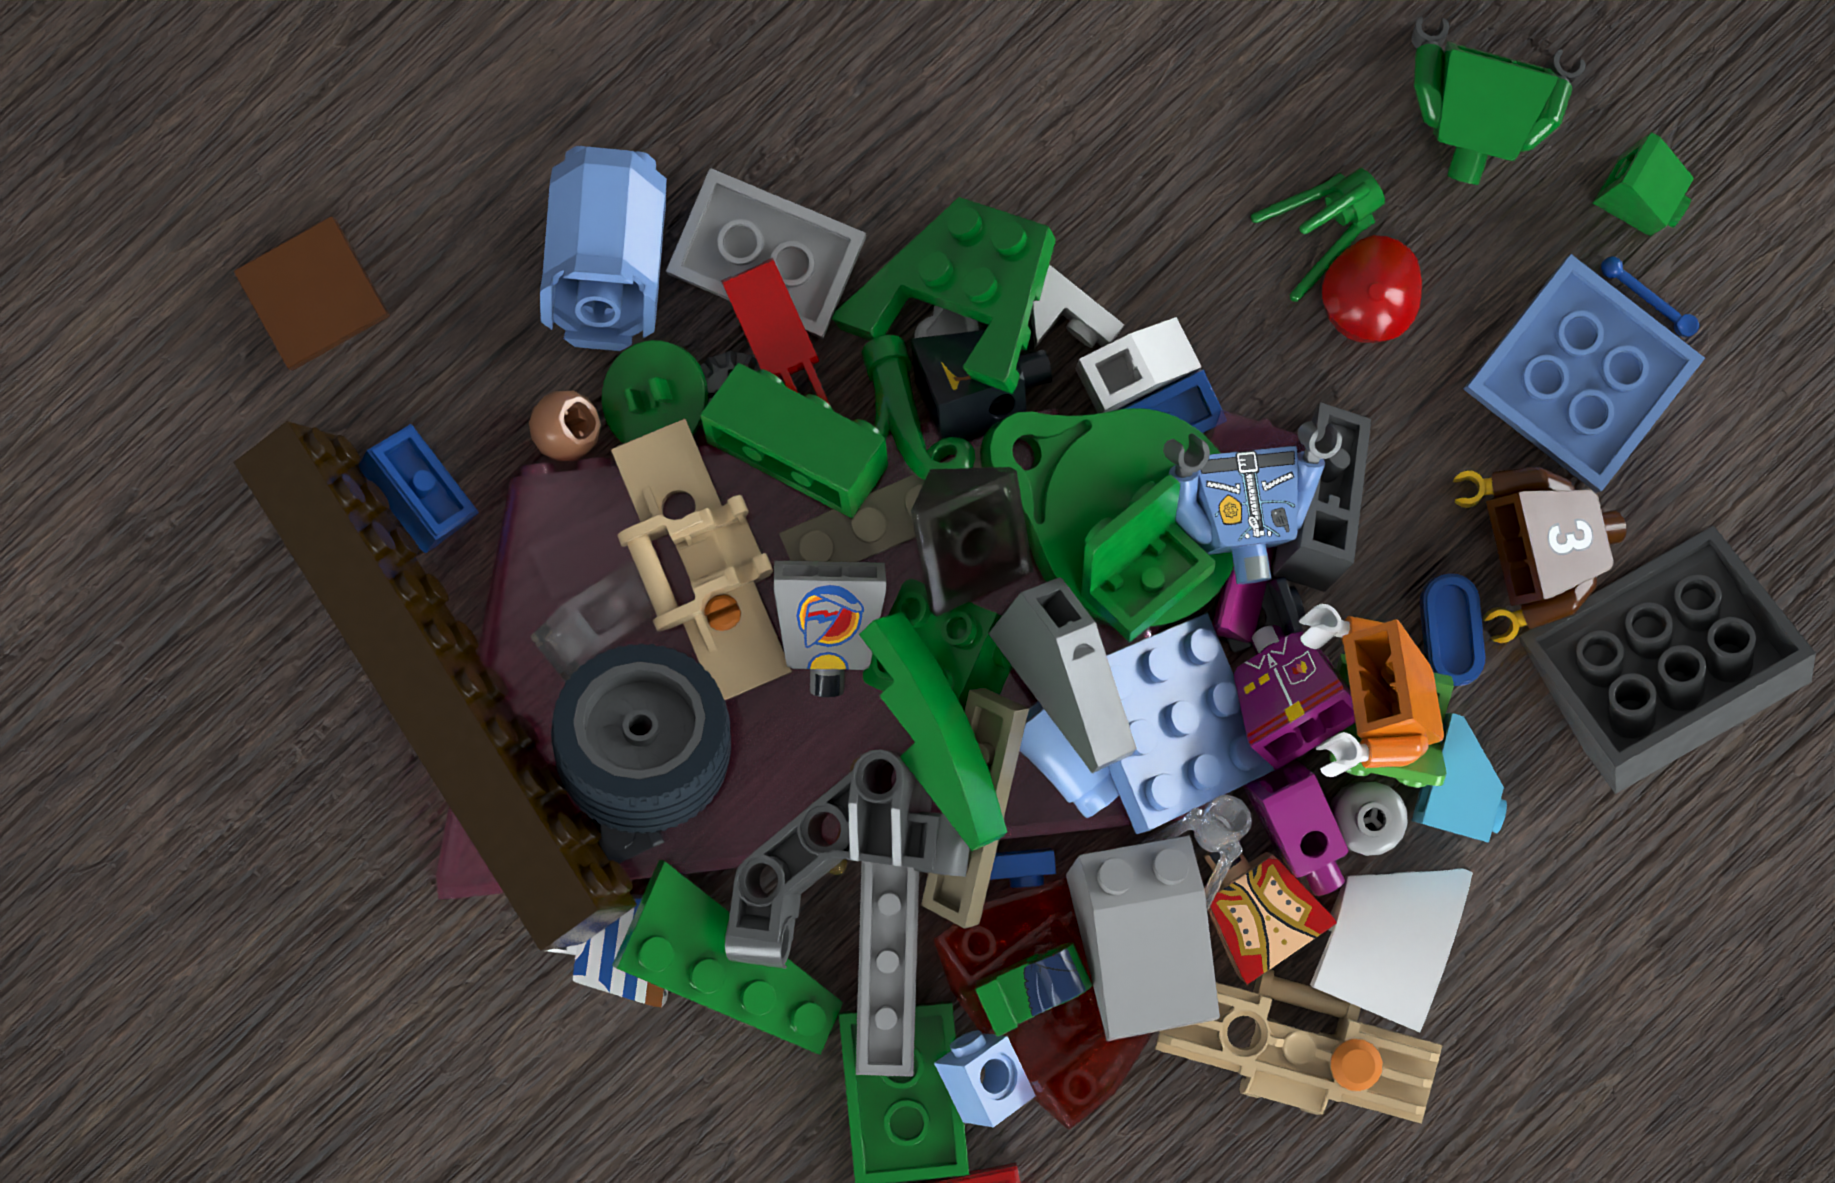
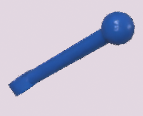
(1684, 325)

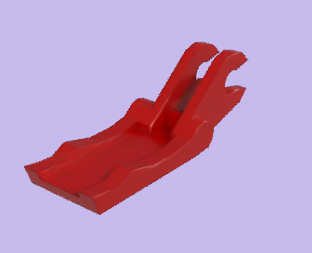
(772, 324)

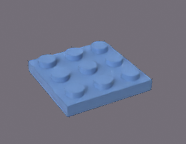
(1584, 373)
(1183, 725)

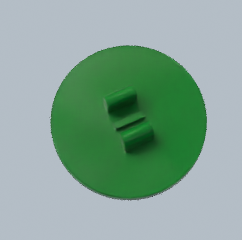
(652, 389)

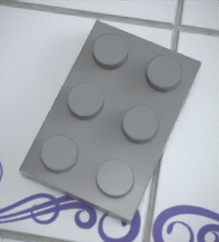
(743, 225)

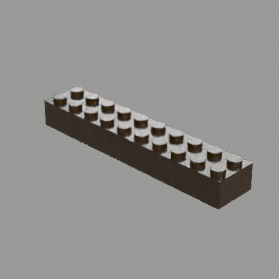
(437, 685)

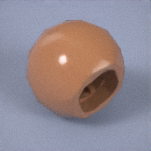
(564, 425)

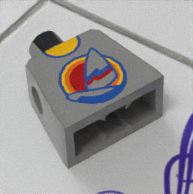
(823, 613)

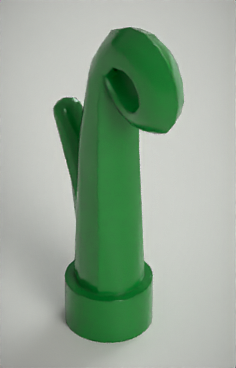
(895, 407)

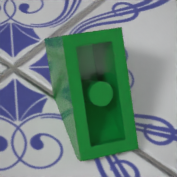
(1647, 187)

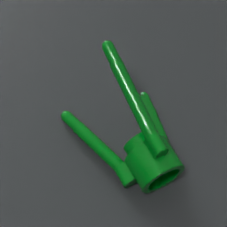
(1350, 200)

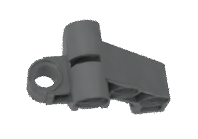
(877, 826)

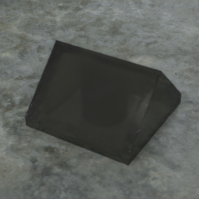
(969, 534)

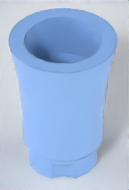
(1063, 767)

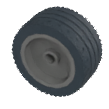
(641, 738)

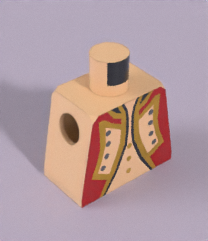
(1263, 914)

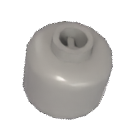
(1349, 809)

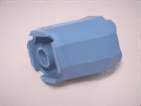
(603, 247)

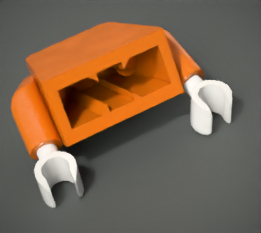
(1389, 689)

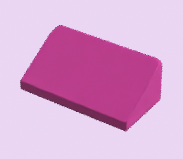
(1239, 607)

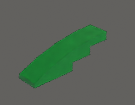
(945, 748)

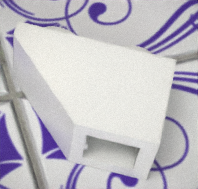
(1136, 365)

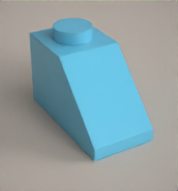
(1471, 793)

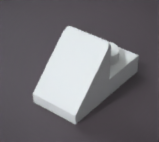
(1087, 318)

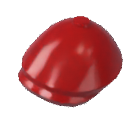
(1373, 290)

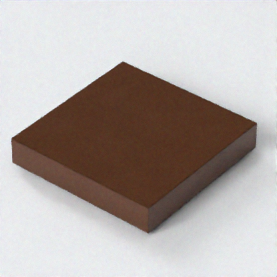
(311, 293)

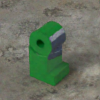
(1032, 986)

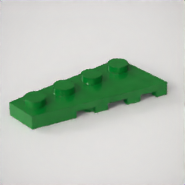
(681, 948)

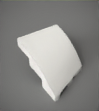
(1392, 941)

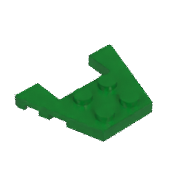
(970, 264)

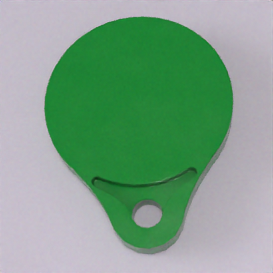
(1086, 473)

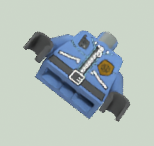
(1248, 497)

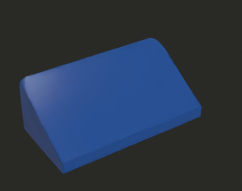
(417, 488)

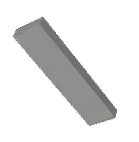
(887, 970)

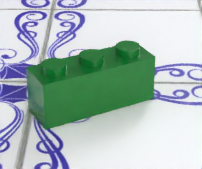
(795, 439)

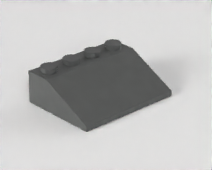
(1669, 658)

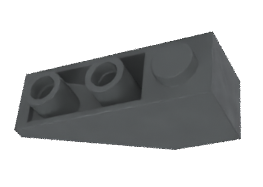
(1066, 668)

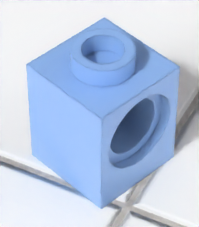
(1004, 1084)

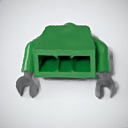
(1486, 100)

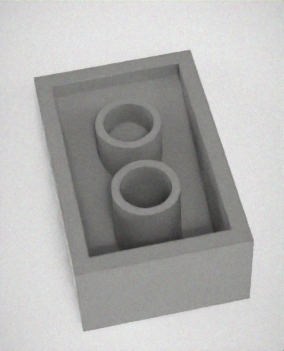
(1145, 936)

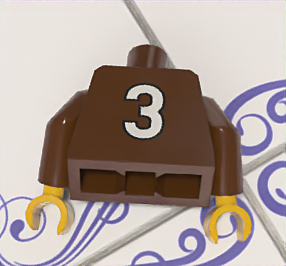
(1547, 542)

